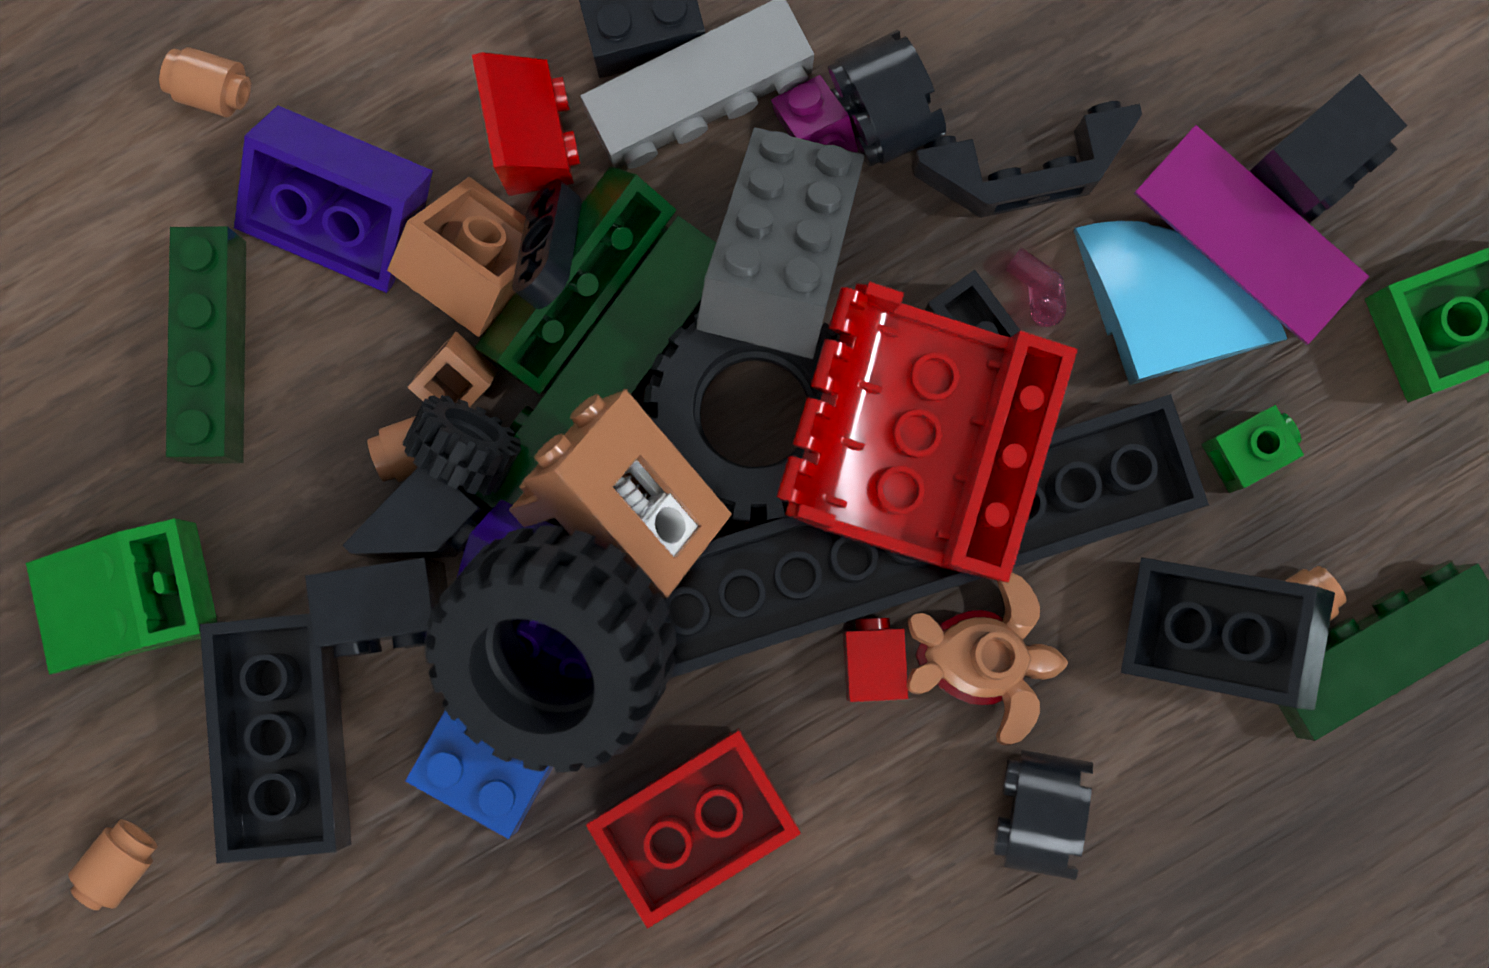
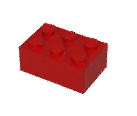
(693, 828)

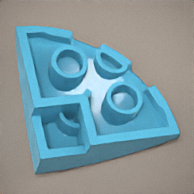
(1168, 300)

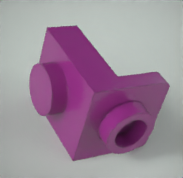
(815, 115)

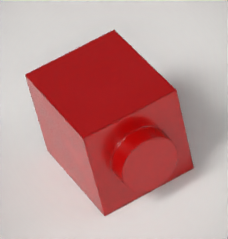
(875, 661)

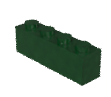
(612, 235)
(206, 345)
(1396, 646)

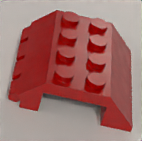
(926, 433)

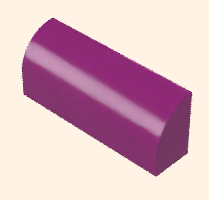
(1251, 235)

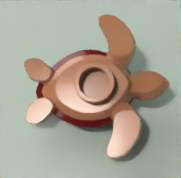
(986, 660)

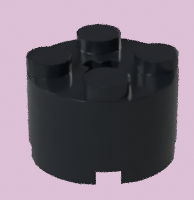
(887, 97)
(1045, 815)

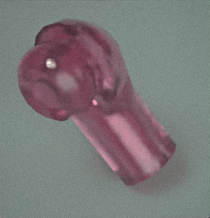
(1044, 285)

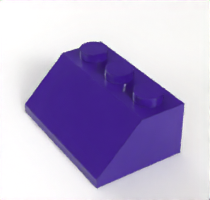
(327, 195)

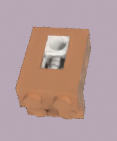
(616, 481)

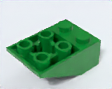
(121, 595)

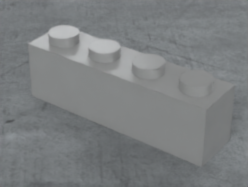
(699, 84)

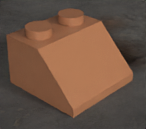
(462, 254)

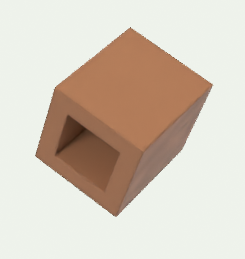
(454, 372)

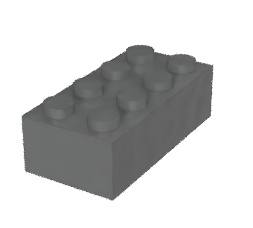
(780, 243)

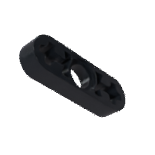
(547, 244)

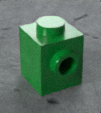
(1254, 448)

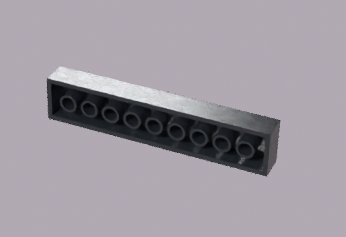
(802, 579)

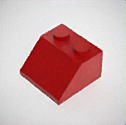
(525, 122)

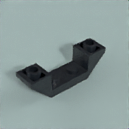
(955, 170)

